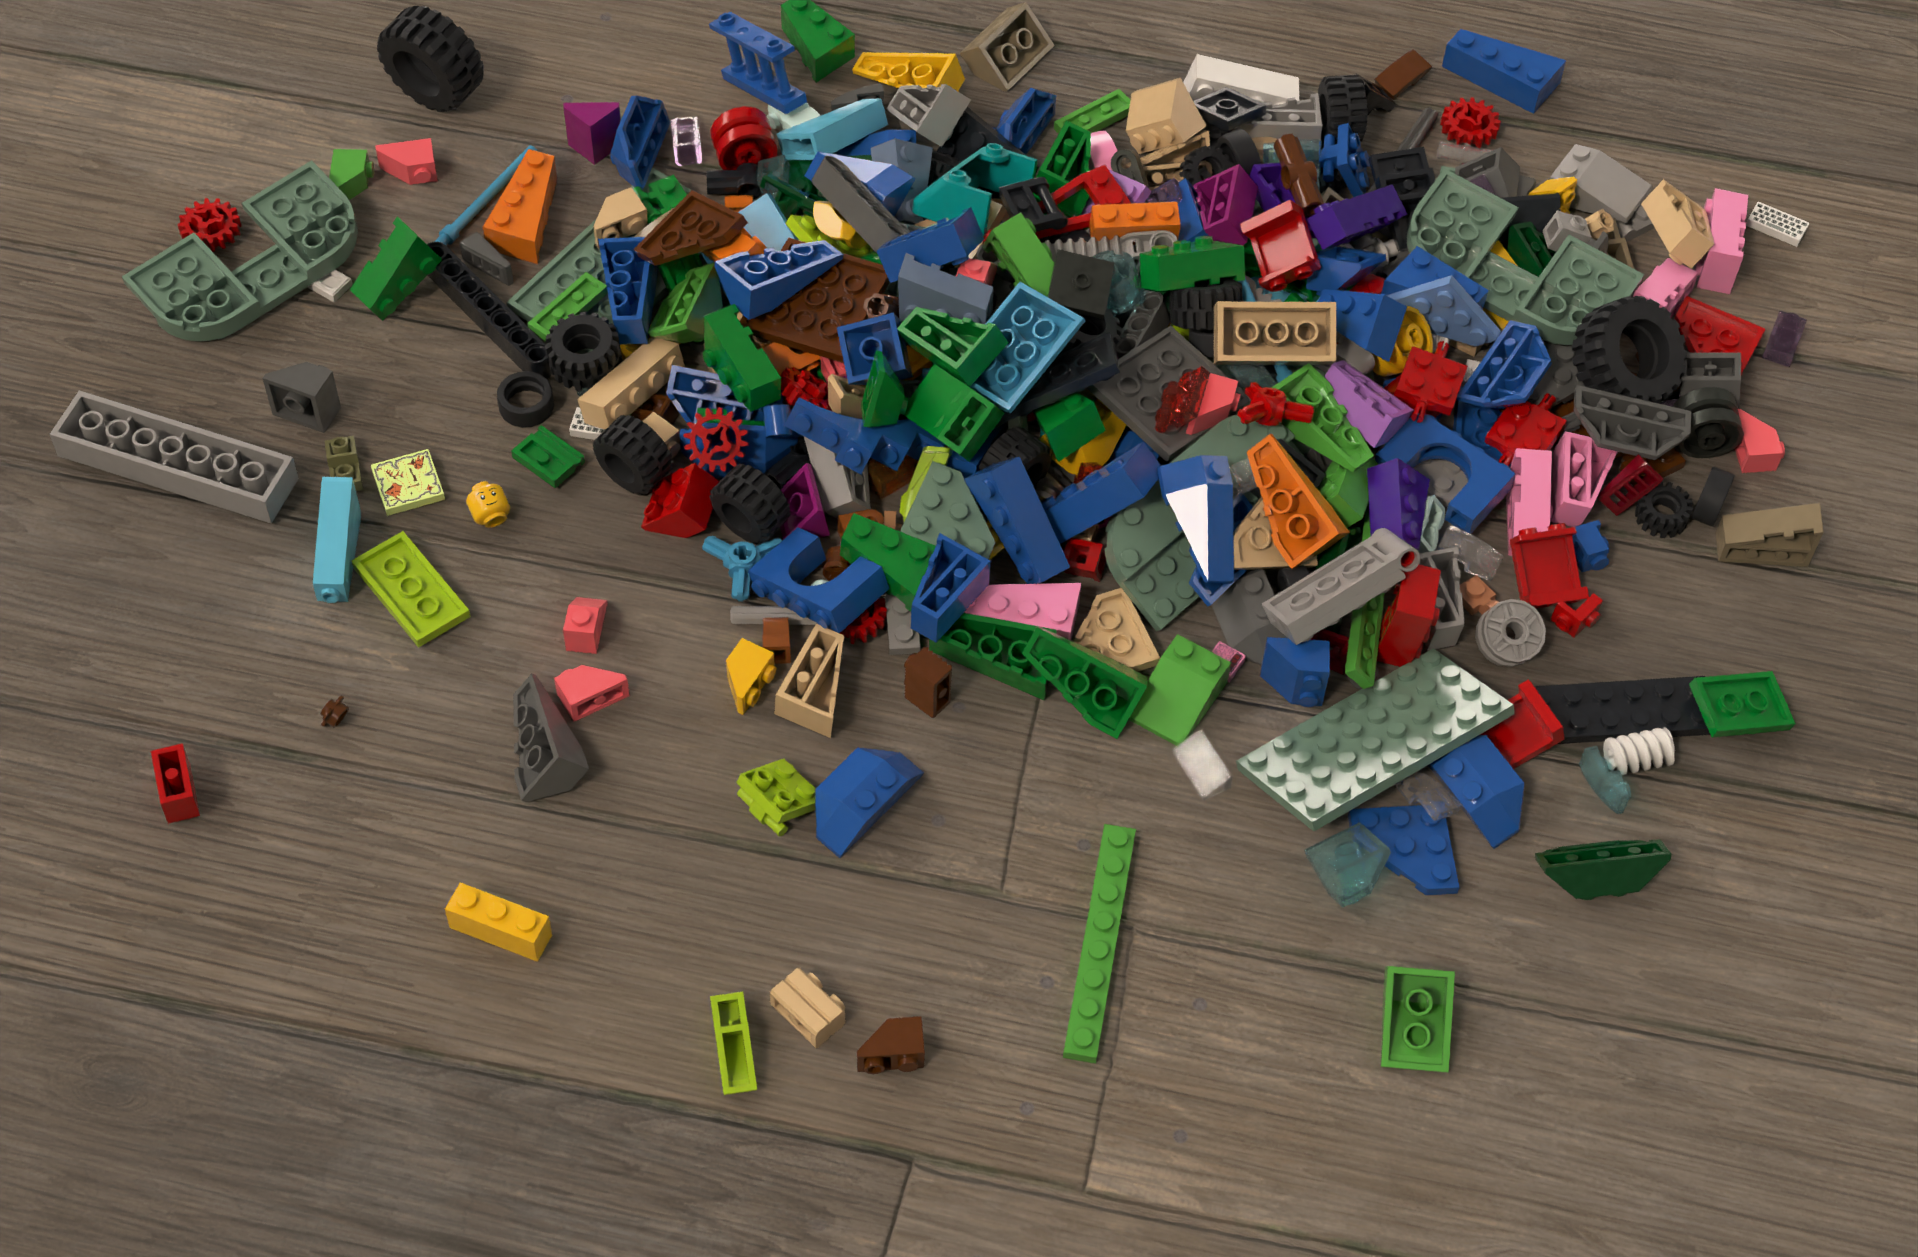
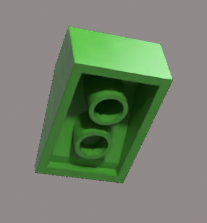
(1181, 690)
(1417, 1018)

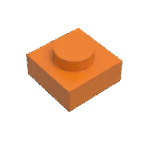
(738, 202)

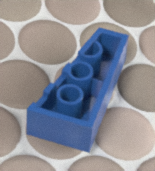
(1504, 68)
(1102, 493)
(1018, 519)

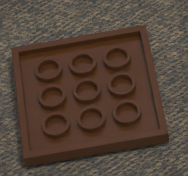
(830, 301)

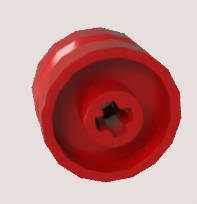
(742, 137)

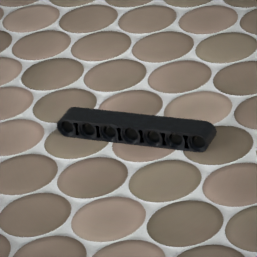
(489, 312)

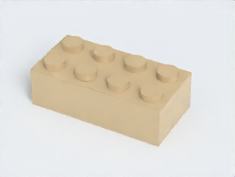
(1274, 333)

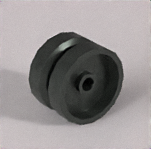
(1714, 422)

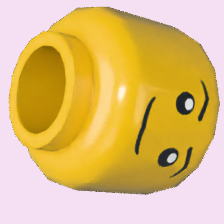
(488, 504)

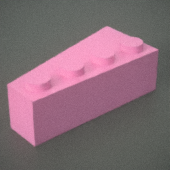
(1727, 223)
(1031, 604)

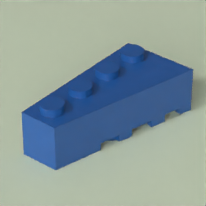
(630, 288)

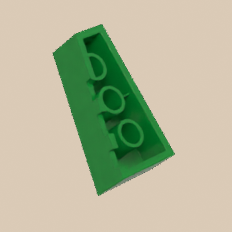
(994, 650)

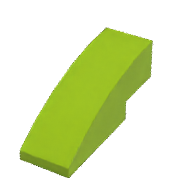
(733, 1043)

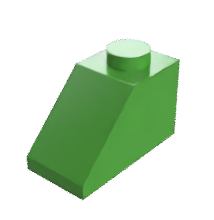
(351, 171)

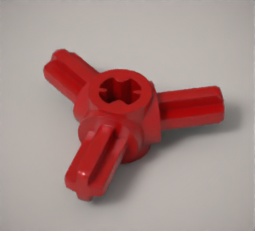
(1270, 406)

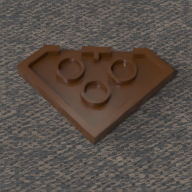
(689, 229)

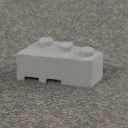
(1448, 599)

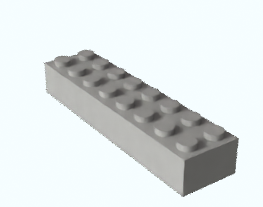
(174, 456)

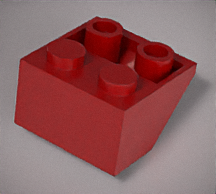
(680, 503)

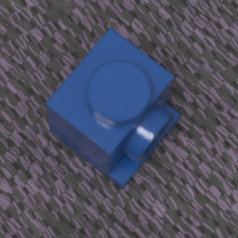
(1590, 547)

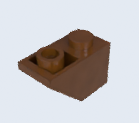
(893, 1047)

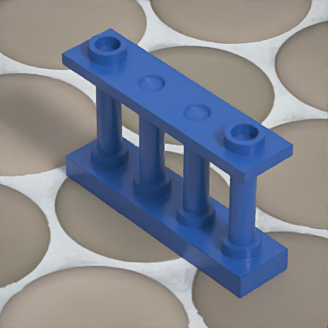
(745, 72)

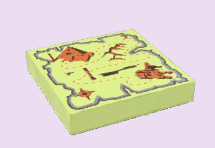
(407, 482)

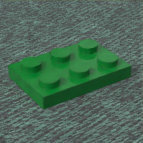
(1742, 704)

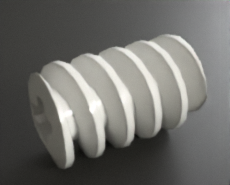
(1641, 749)

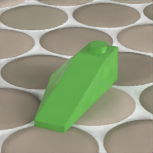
(1329, 429)

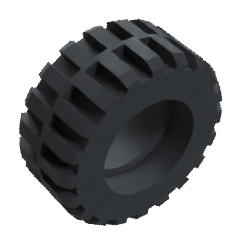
(430, 58)
(1654, 337)

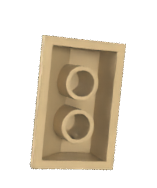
(1162, 116)

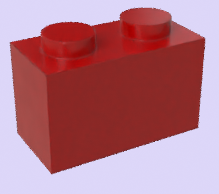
(175, 783)

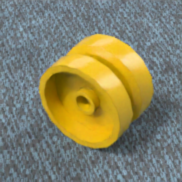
(1413, 332)

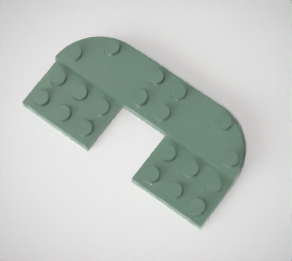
(1464, 223)
(205, 301)
(1144, 543)

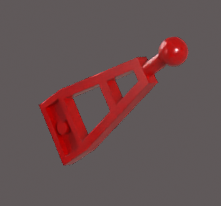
(1100, 187)

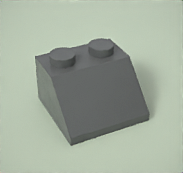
(303, 395)

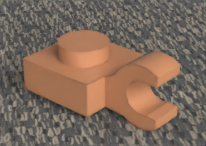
(1477, 596)

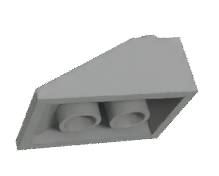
(1602, 183)

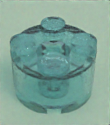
(1125, 284)

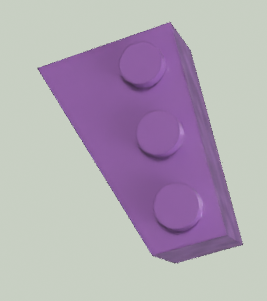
(1367, 404)

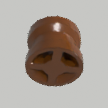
(835, 563)

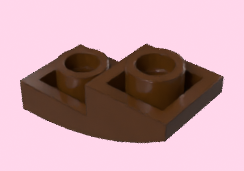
(1402, 73)

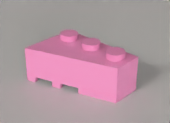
(1668, 285)
(1577, 477)
(1530, 493)

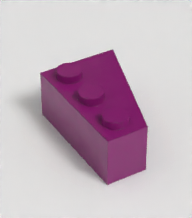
(1226, 203)

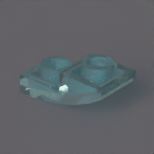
(1607, 785)

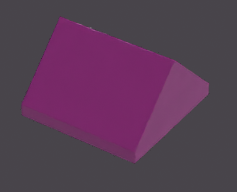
(592, 128)
(804, 504)

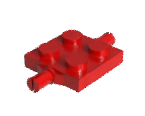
(1430, 381)
(1525, 428)

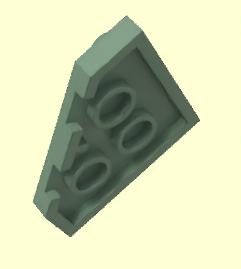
(948, 508)

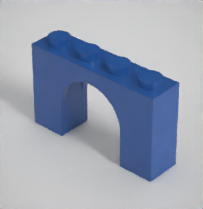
(1486, 477)
(828, 604)

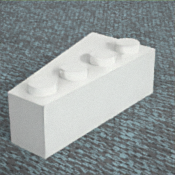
(1213, 74)

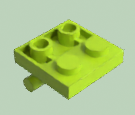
(776, 794)

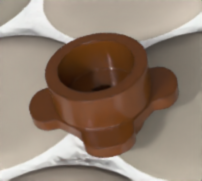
(334, 712)

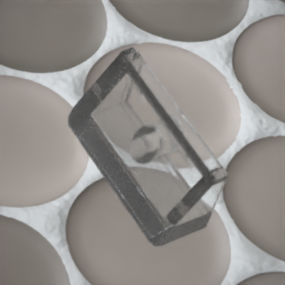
(1203, 765)

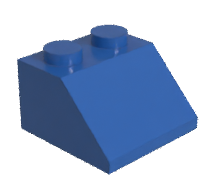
(1342, 268)
(862, 340)
(1297, 670)

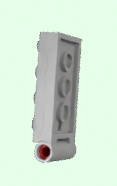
(1341, 586)

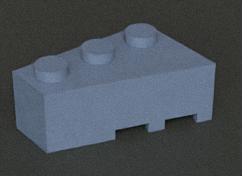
(912, 159)
(942, 292)

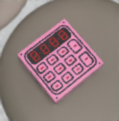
(1232, 655)

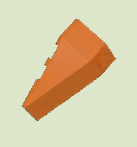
(1296, 510)

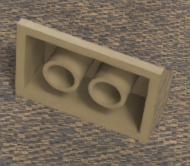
(1008, 47)

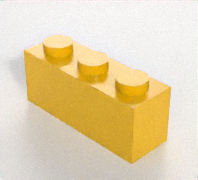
(498, 922)

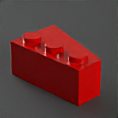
(1409, 617)

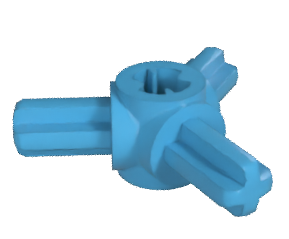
(738, 559)

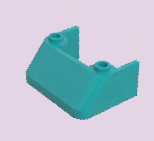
(957, 189)

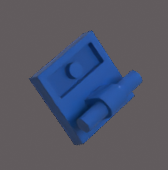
(1348, 158)

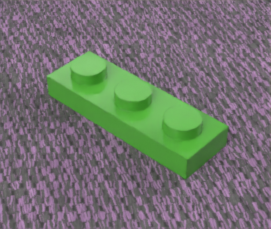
(1098, 113)
(575, 299)

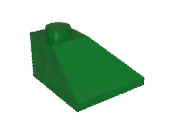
(883, 395)

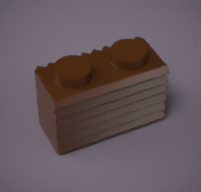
(928, 682)

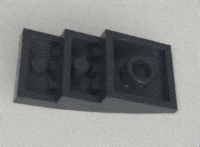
(1411, 178)

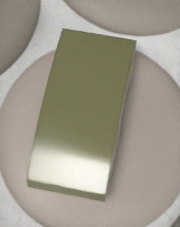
(343, 459)

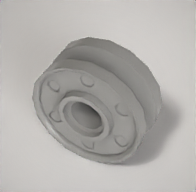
(1525, 623)

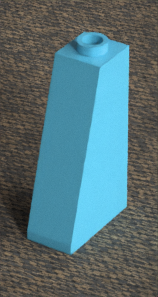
(832, 130)
(336, 539)

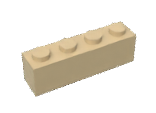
(630, 383)

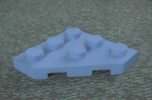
(1450, 311)

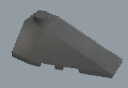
(547, 749)

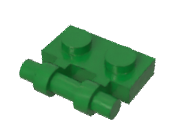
(665, 193)

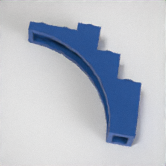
(857, 443)

